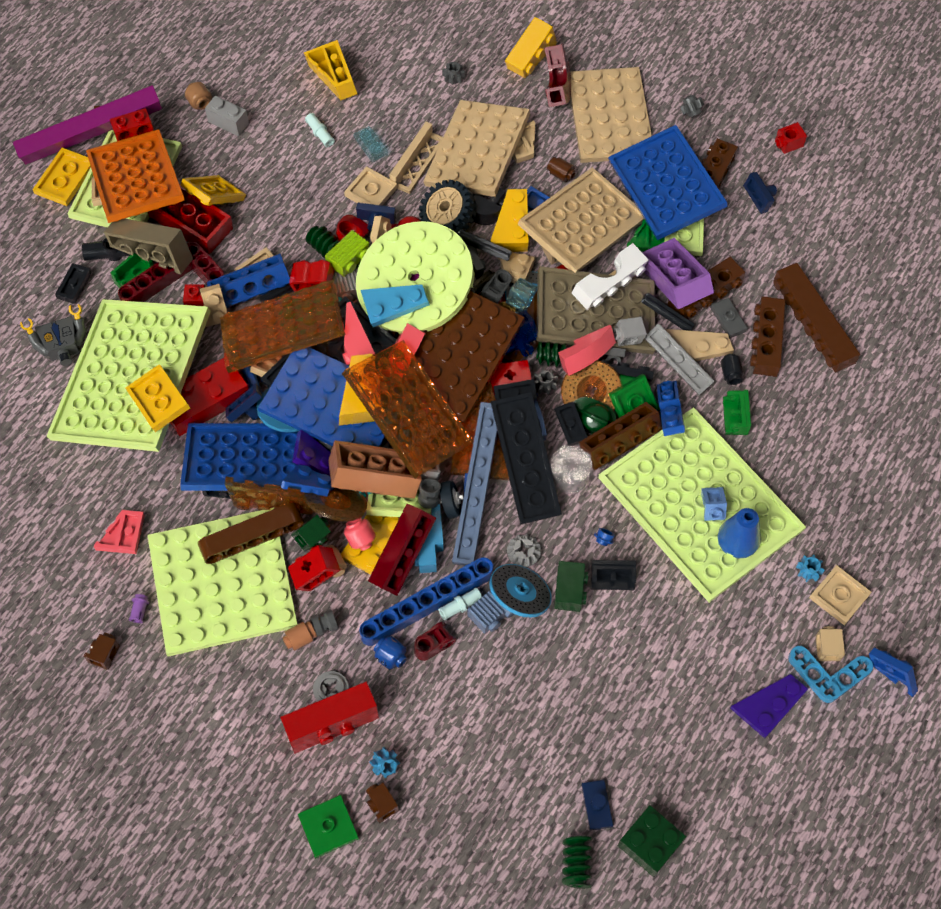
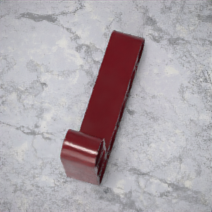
(155, 282)

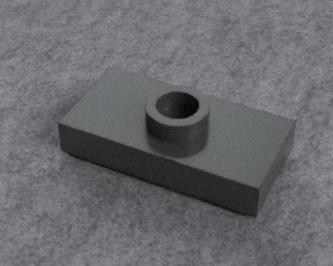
(728, 318)

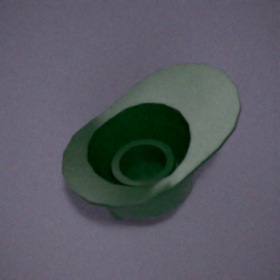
(594, 414)

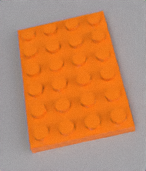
(134, 176)

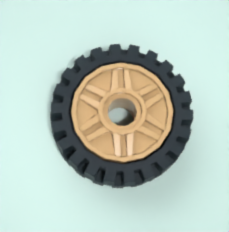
(449, 205)

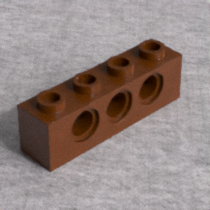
(733, 278)
(774, 310)

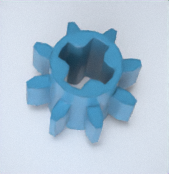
(814, 568)
(384, 762)

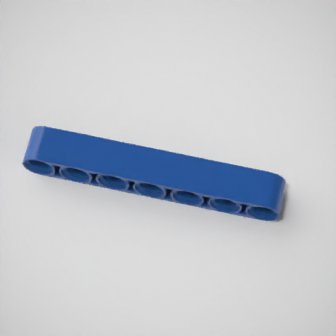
(431, 592)

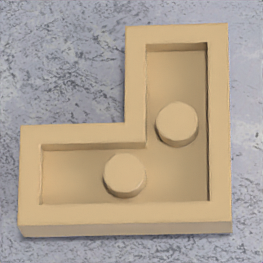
(214, 300)

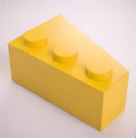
(530, 48)
(332, 69)
(507, 231)
(352, 409)

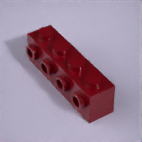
(402, 549)

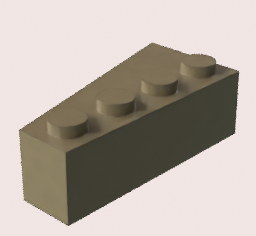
(150, 243)

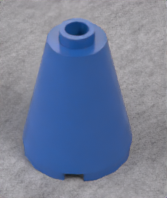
(740, 534)

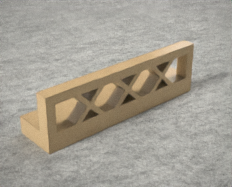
(411, 154)

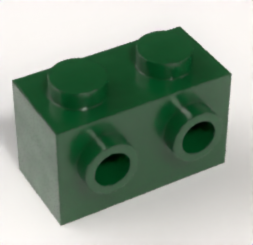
(312, 533)
(569, 586)

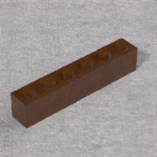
(816, 317)

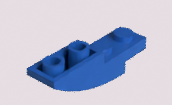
(670, 408)

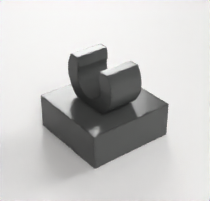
(615, 353)

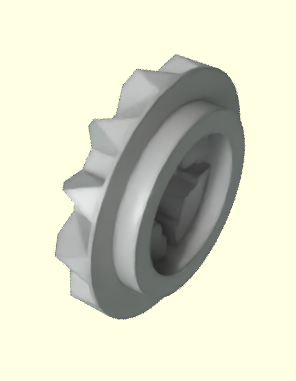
(520, 558)
(328, 679)

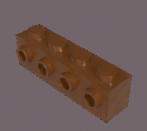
(719, 160)
(621, 435)

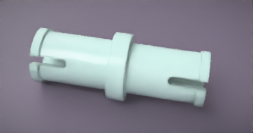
(319, 130)
(459, 604)

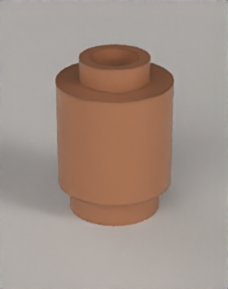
(299, 636)

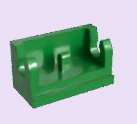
(129, 269)
(736, 413)

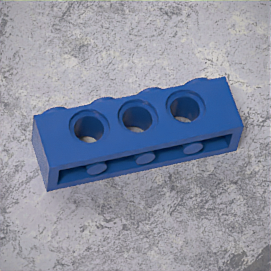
(253, 273)

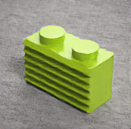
(347, 253)

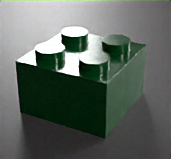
(651, 841)

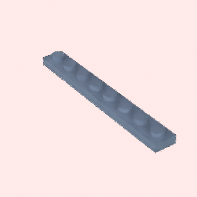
(476, 487)

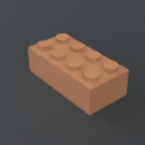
(370, 470)

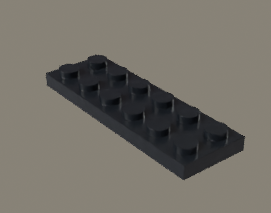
(525, 458)

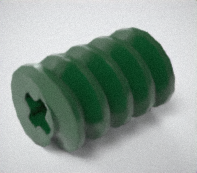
(321, 239)
(549, 353)
(575, 862)

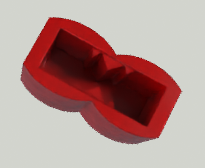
(309, 274)

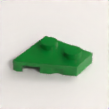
(644, 238)

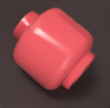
(359, 534)

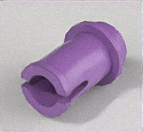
(138, 608)

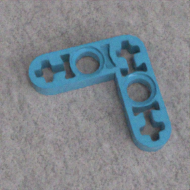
(830, 682)

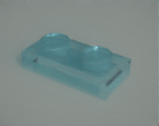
(370, 144)

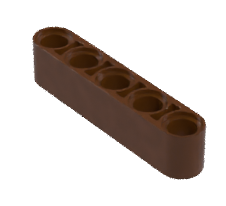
(250, 533)

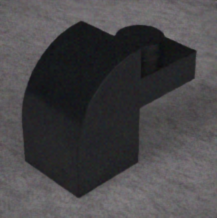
(489, 210)

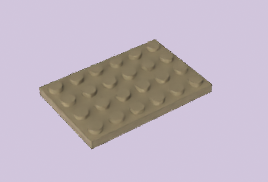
(565, 319)

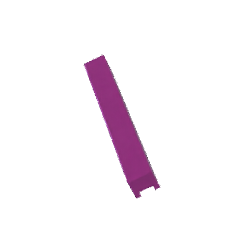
(84, 126)

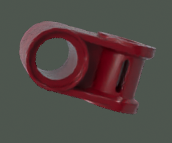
(436, 639)

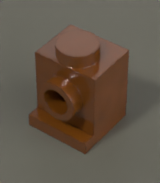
(102, 651)
(381, 802)

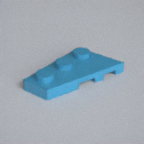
(393, 302)

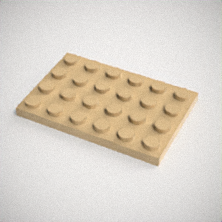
(608, 111)
(478, 146)
(582, 220)

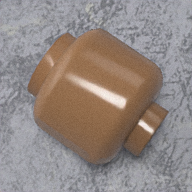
(198, 95)

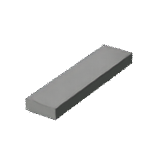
(679, 359)

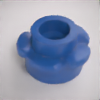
(604, 537)

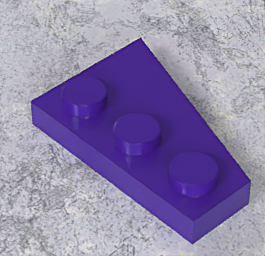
(311, 453)
(770, 705)

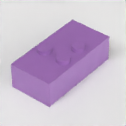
(677, 273)

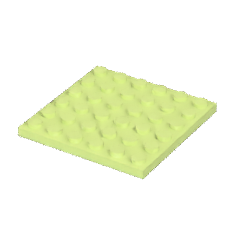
(220, 600)

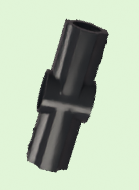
(101, 250)

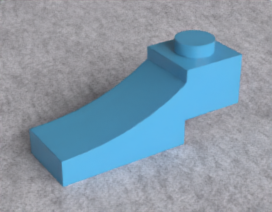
(434, 543)

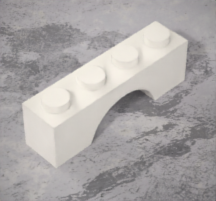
(594, 289)

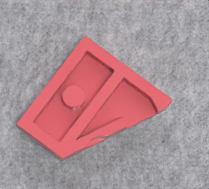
(123, 534)

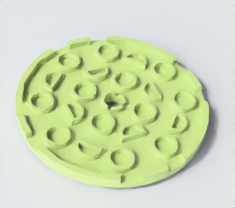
(425, 250)

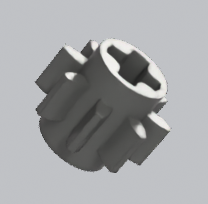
(453, 73)
(692, 105)
(545, 381)

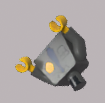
(58, 338)

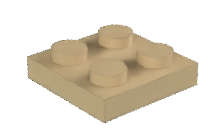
(370, 188)
(840, 595)

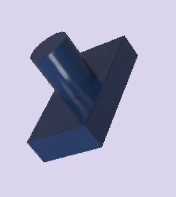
(759, 193)
(368, 211)
(245, 403)
(597, 805)

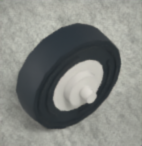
(450, 499)

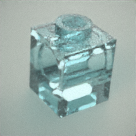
(521, 294)

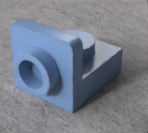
(714, 503)

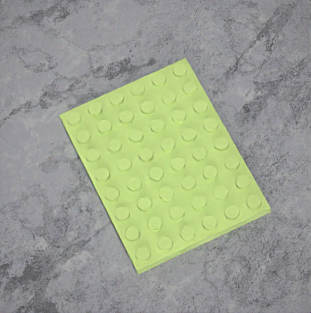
(119, 349)
(663, 493)

